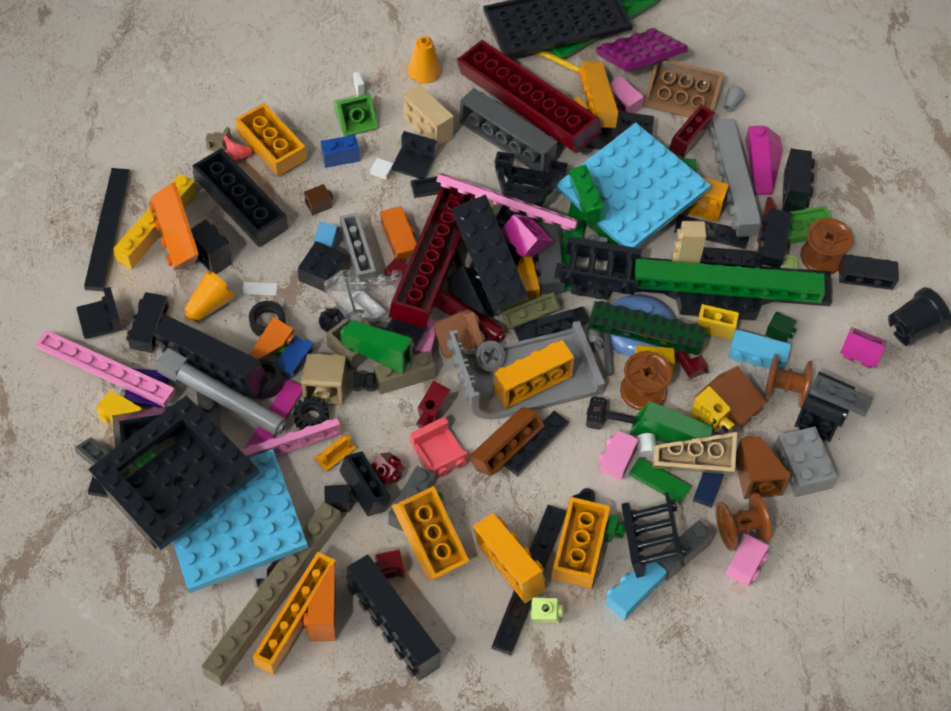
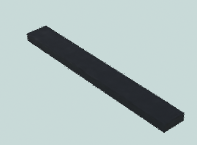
(107, 230)
(517, 610)

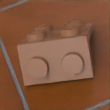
(468, 331)

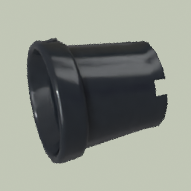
(920, 317)

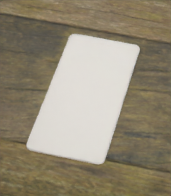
(258, 288)

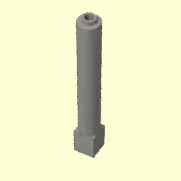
(178, 369)

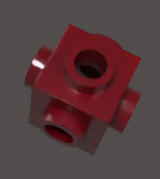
(388, 468)

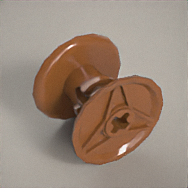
(826, 245)
(645, 379)
(788, 380)
(755, 519)

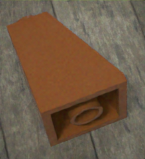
(738, 395)
(760, 469)

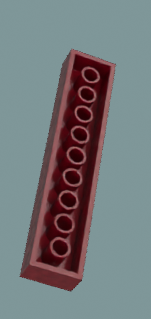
(529, 96)
(429, 261)

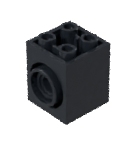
(822, 414)

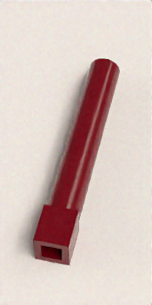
(451, 305)

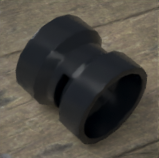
(358, 381)

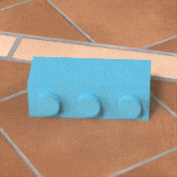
(758, 350)
(634, 591)

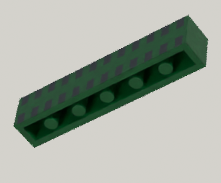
(647, 327)

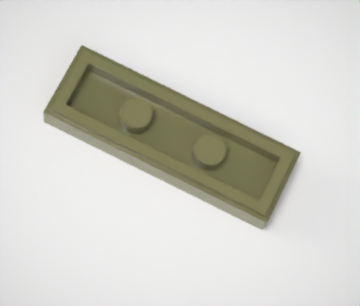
(530, 310)

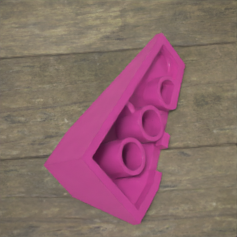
(764, 157)

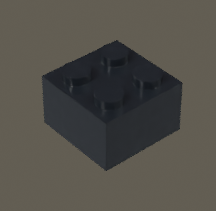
(212, 247)
(321, 264)

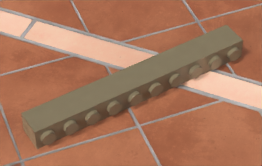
(269, 597)

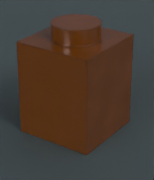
(318, 199)

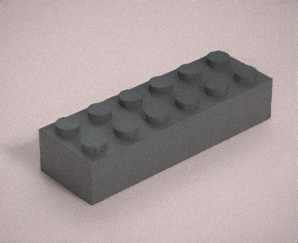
(507, 131)

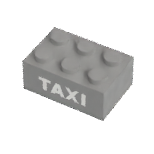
(806, 461)

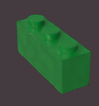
(587, 194)

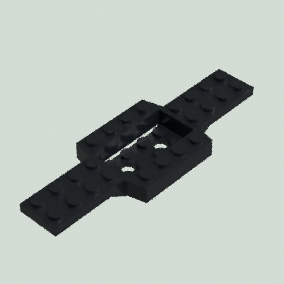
(747, 307)

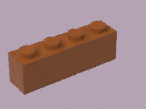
(506, 441)

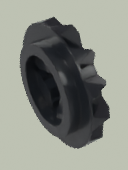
(324, 319)

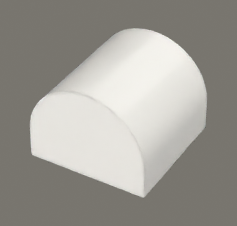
(645, 445)

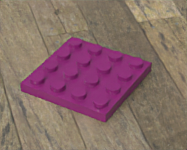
(641, 49)

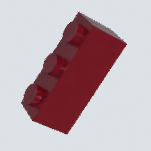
(692, 130)

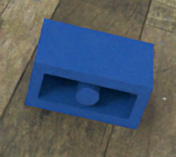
(340, 151)

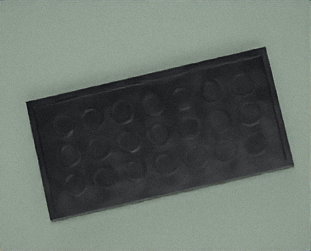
(545, 24)

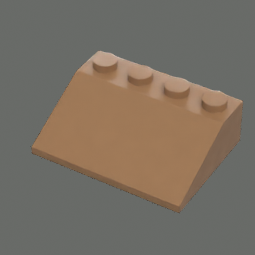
(682, 87)

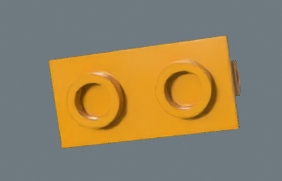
(335, 452)

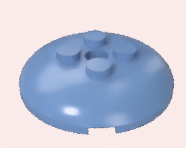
(638, 302)

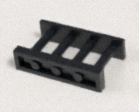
(601, 251)
(634, 530)

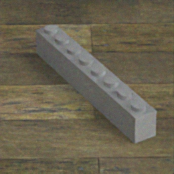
(734, 172)

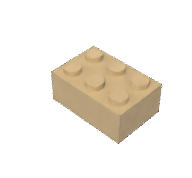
(427, 115)

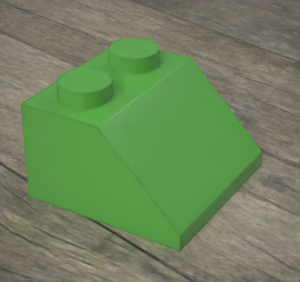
(355, 114)

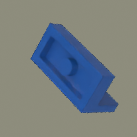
(294, 356)

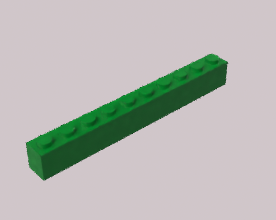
(729, 280)

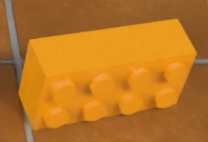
(271, 139)
(711, 203)
(533, 374)
(430, 533)
(580, 543)
(510, 557)

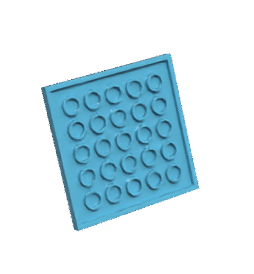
(639, 186)
(243, 531)

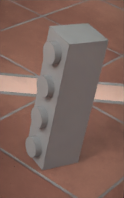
(357, 246)

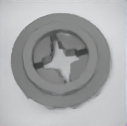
(497, 353)

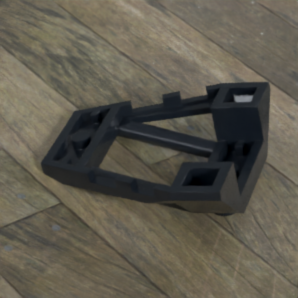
(504, 166)

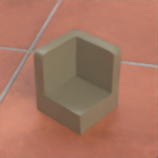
(216, 141)

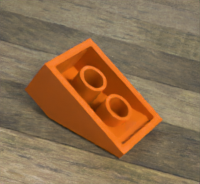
(321, 615)

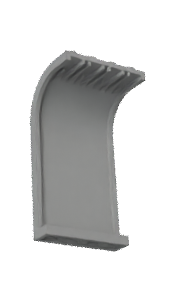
(480, 383)

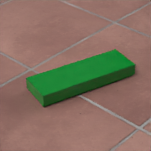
(659, 480)

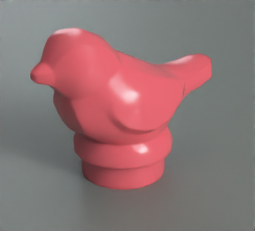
(237, 151)

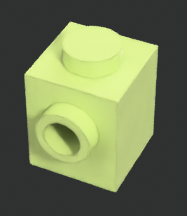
(542, 605)

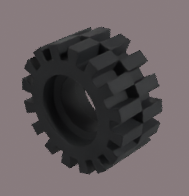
(310, 405)

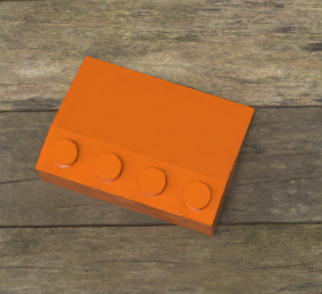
(174, 227)

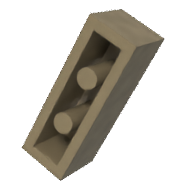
(418, 371)

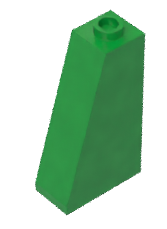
(378, 344)
(668, 424)

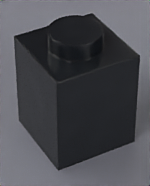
(338, 497)

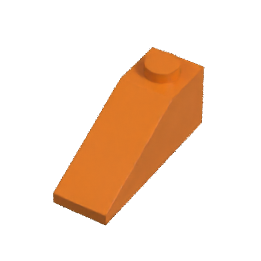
(273, 339)

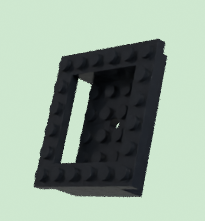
(201, 457)

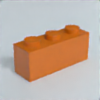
(398, 232)

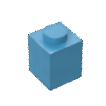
(327, 234)

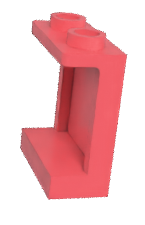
(438, 448)

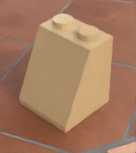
(324, 378)

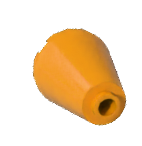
(424, 62)
(208, 297)

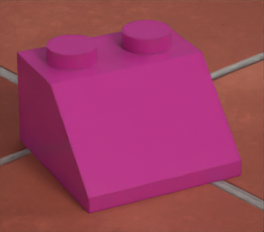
(526, 235)
(863, 347)

